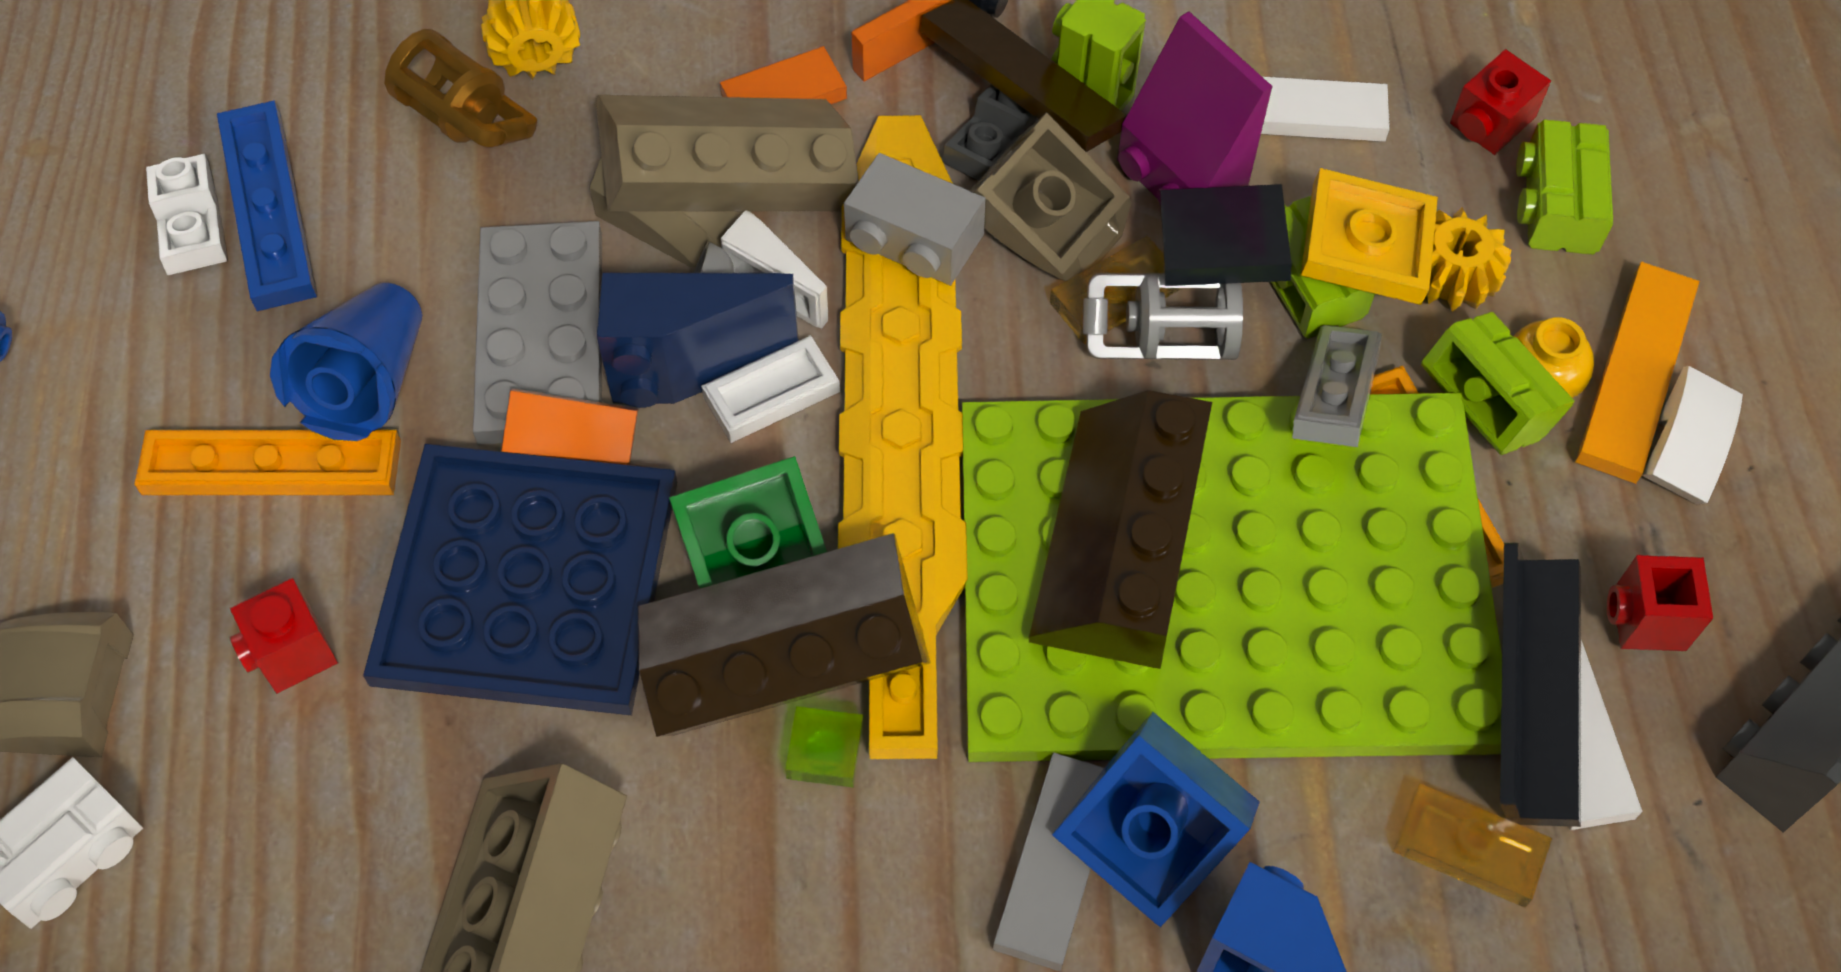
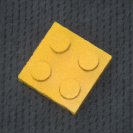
(1370, 236)

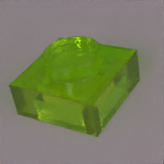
(824, 747)

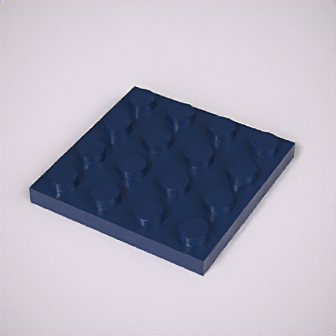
(522, 579)

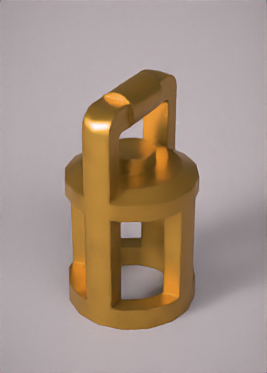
(469, 104)

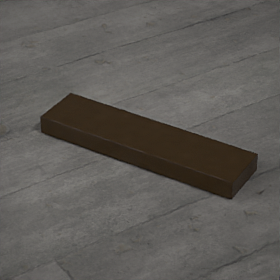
(1022, 72)

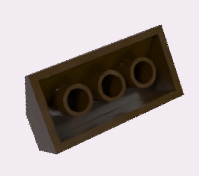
(1122, 528)
(778, 636)

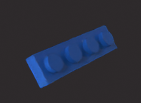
(266, 206)

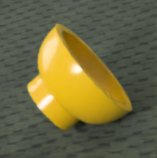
(1561, 350)

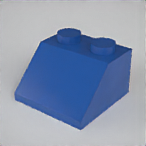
(1157, 819)
(1272, 928)

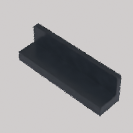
(1541, 691)

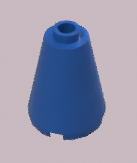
(349, 363)

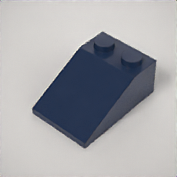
(681, 330)

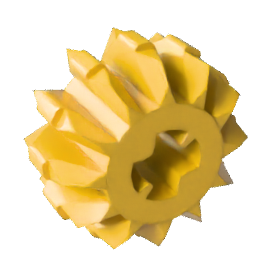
(530, 34)
(1466, 260)

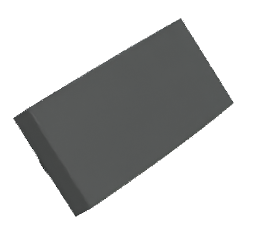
(987, 134)

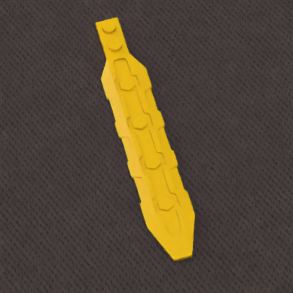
(903, 442)

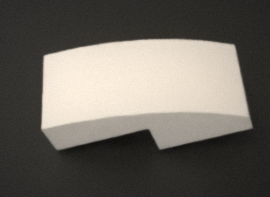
(186, 214)
(1696, 436)

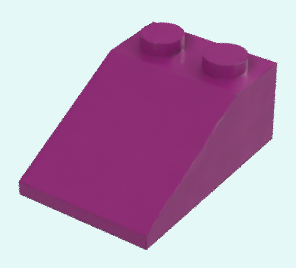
(1194, 115)

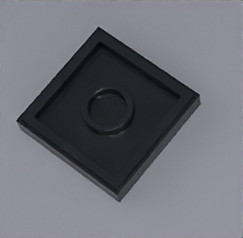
(1225, 235)

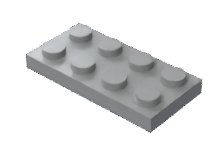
(536, 317)

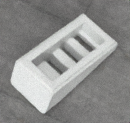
(759, 250)

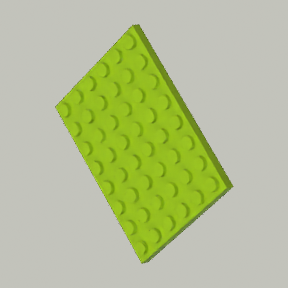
(1314, 604)

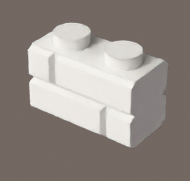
(59, 842)

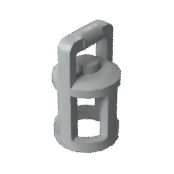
(1150, 316)

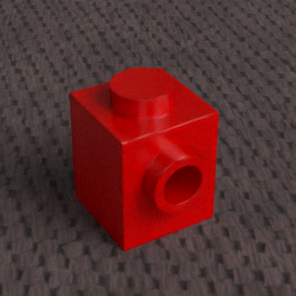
(1499, 101)
(1660, 603)
(281, 637)

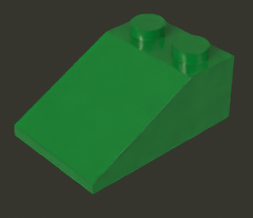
(748, 523)

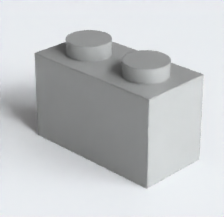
(914, 219)

